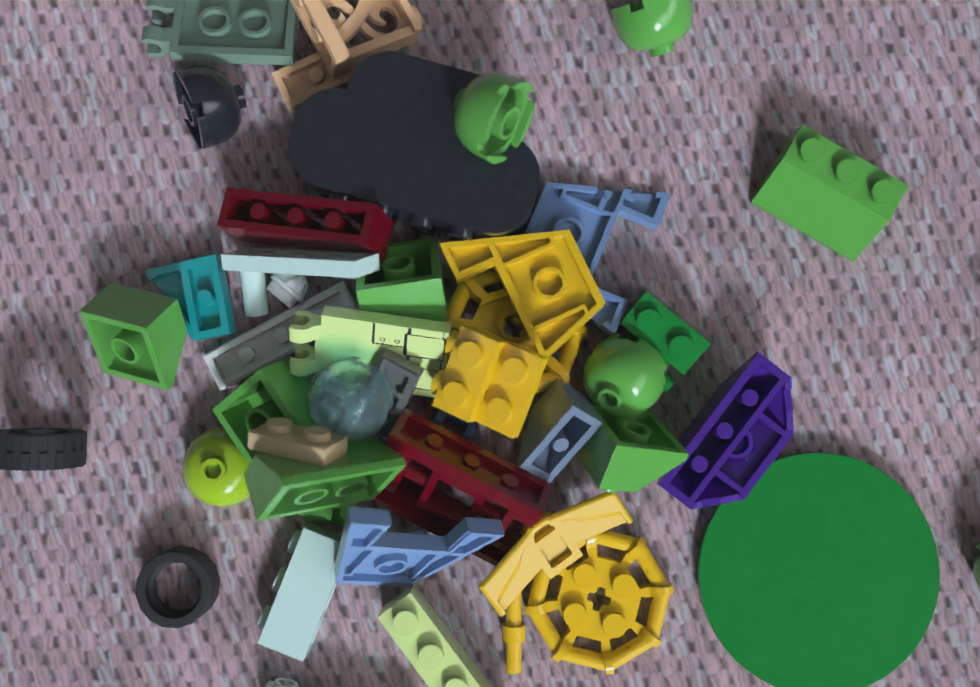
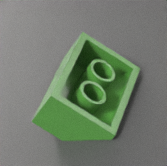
(828, 193)
(293, 487)

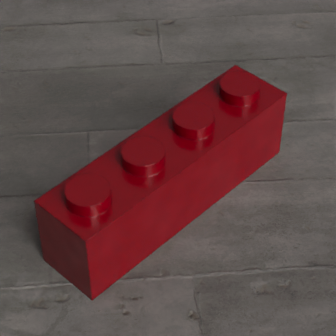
(305, 222)

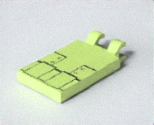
(368, 335)

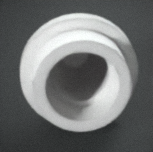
(288, 288)

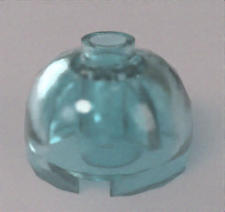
(349, 399)

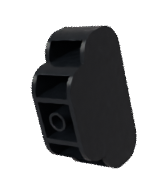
(398, 148)

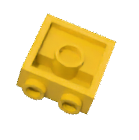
(487, 380)

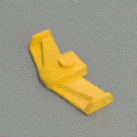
(551, 546)

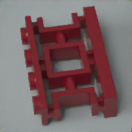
(468, 470)

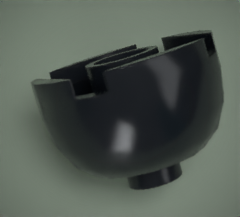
(209, 103)

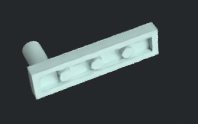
(256, 261)

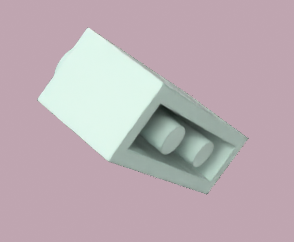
(302, 593)

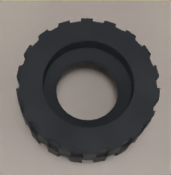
(42, 449)

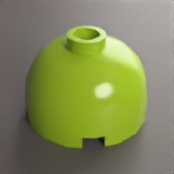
(215, 469)

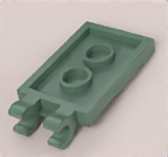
(223, 31)

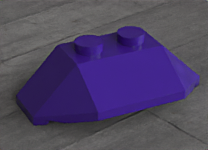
(734, 436)

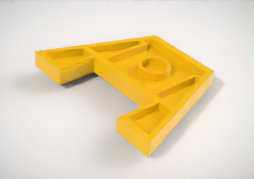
(542, 280)

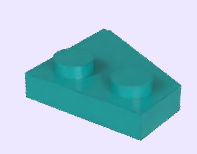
(201, 294)

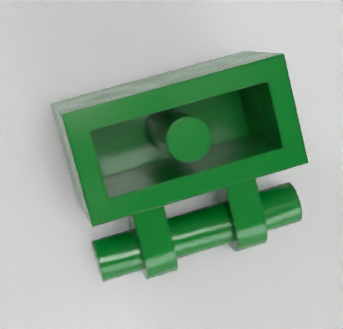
(666, 331)

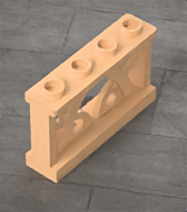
(332, 34)

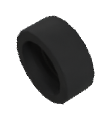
(148, 597)

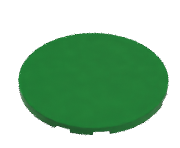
(819, 573)

